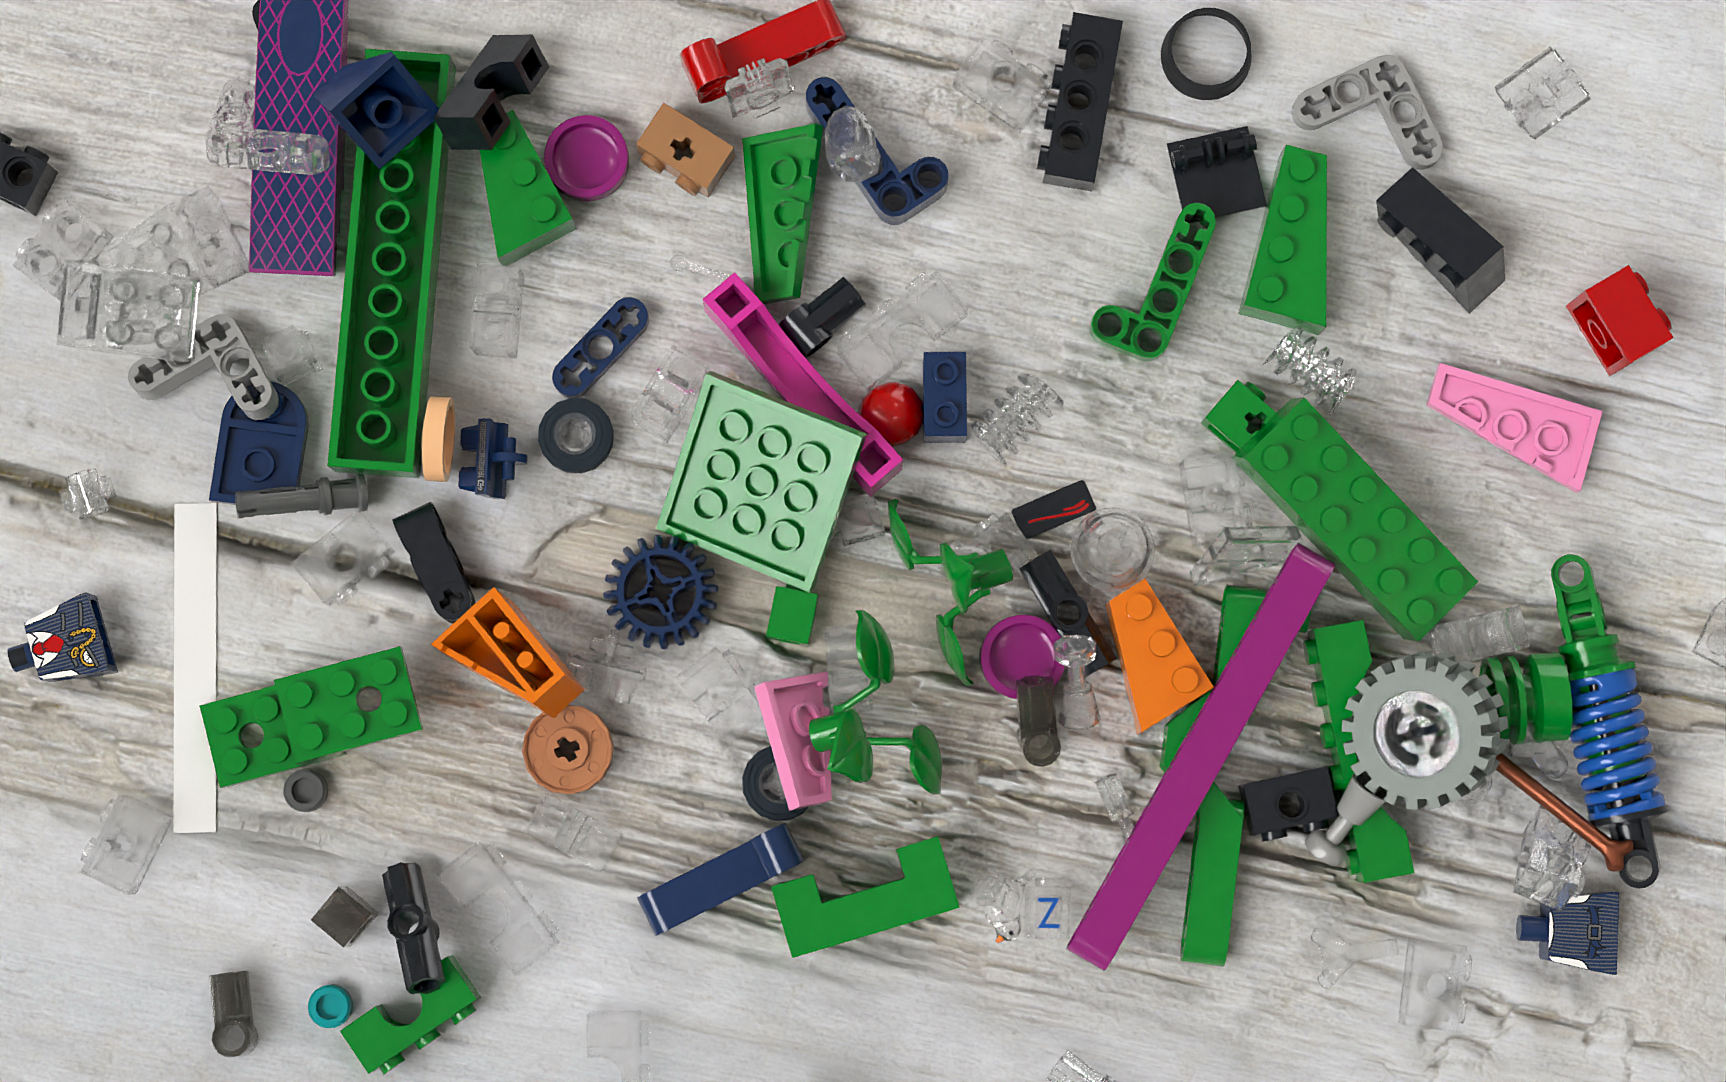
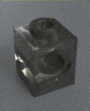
(344, 916)

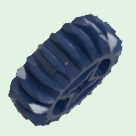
(642, 598)

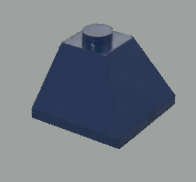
(377, 105)

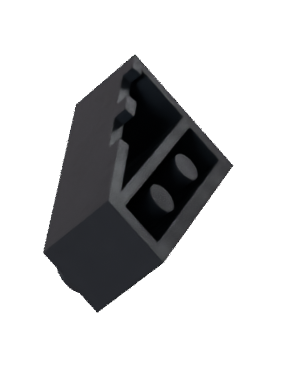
(1442, 239)

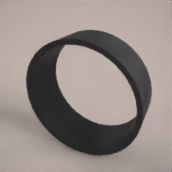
(1194, 89)

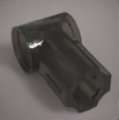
(1036, 718)
(232, 1008)

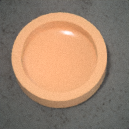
(438, 439)

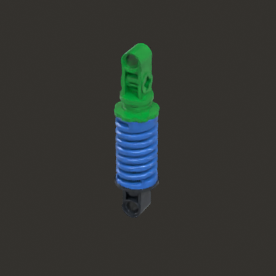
(1607, 723)

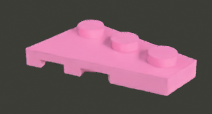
(787, 712)

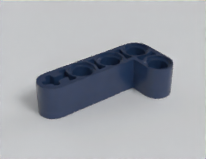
(890, 179)
(720, 879)

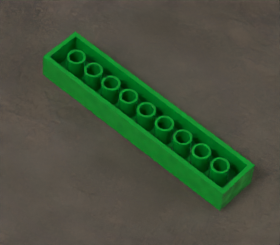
(391, 294)

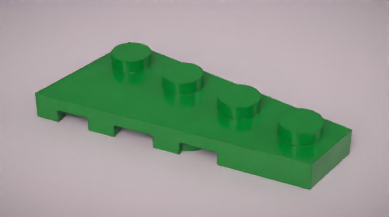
(780, 202)

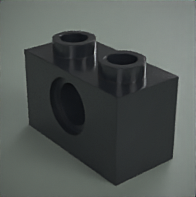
(1314, 797)

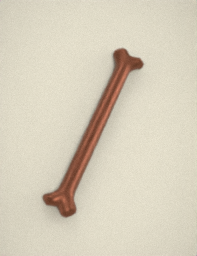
(1611, 849)

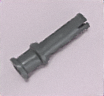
(321, 496)

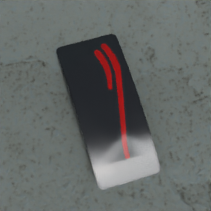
(1053, 509)

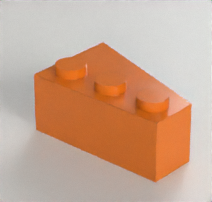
(509, 652)
(1153, 657)

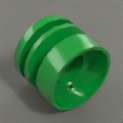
(1534, 698)

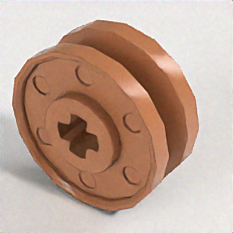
(560, 773)

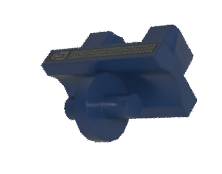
(494, 458)

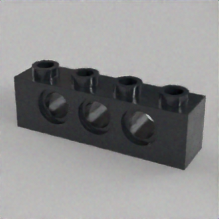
(1101, 40)

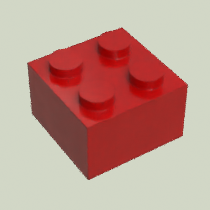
(1620, 320)

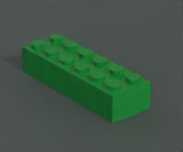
(1355, 519)

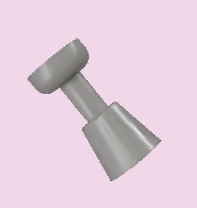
(1354, 809)

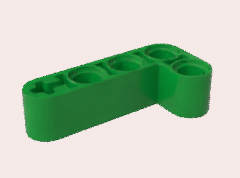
(1163, 280)

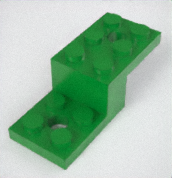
(311, 717)

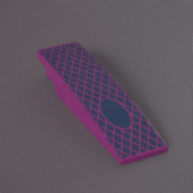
(291, 213)

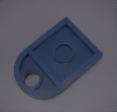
(259, 452)

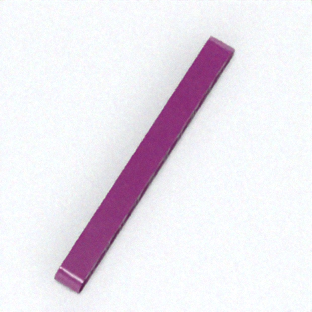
(1200, 757)

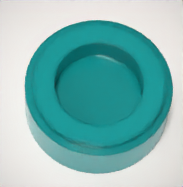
(330, 1006)

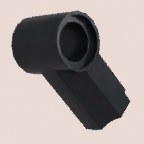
(813, 323)

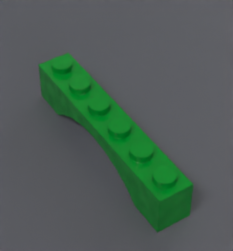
(1340, 662)

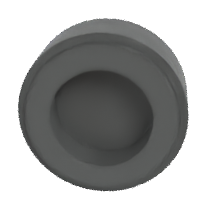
(305, 790)

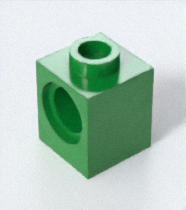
(792, 615)

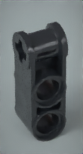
(434, 560)

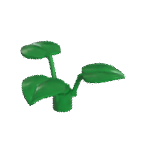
(964, 574)
(844, 729)

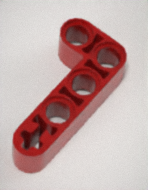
(788, 37)

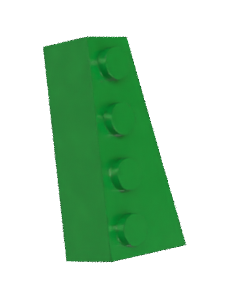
(1291, 250)

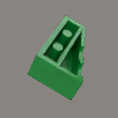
(521, 197)

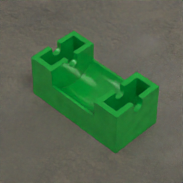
(819, 924)

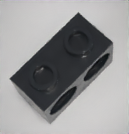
(12, 163)

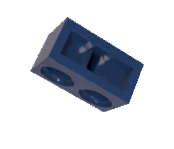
(944, 397)

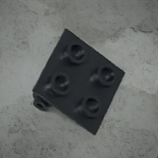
(1218, 172)

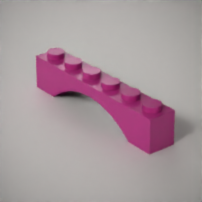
(791, 375)

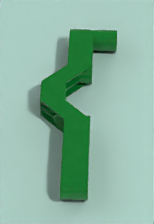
(1217, 818)

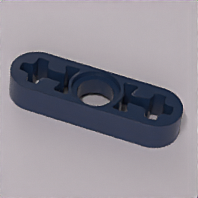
(598, 330)

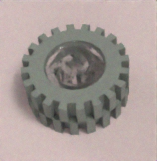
(1470, 718)

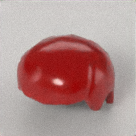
(893, 411)

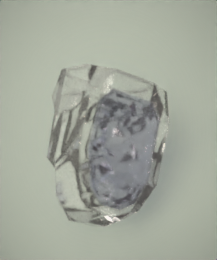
(851, 145)

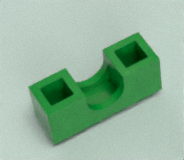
(381, 1039)

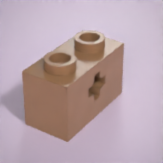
(674, 131)

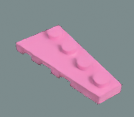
(1527, 424)

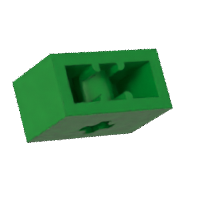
(1227, 416)

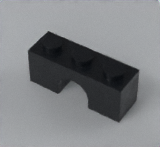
(473, 111)

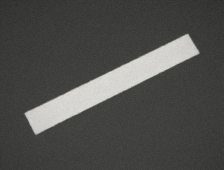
(194, 664)

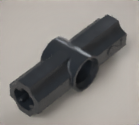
(1054, 588)
(418, 949)

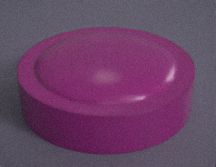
(586, 158)
(1018, 649)

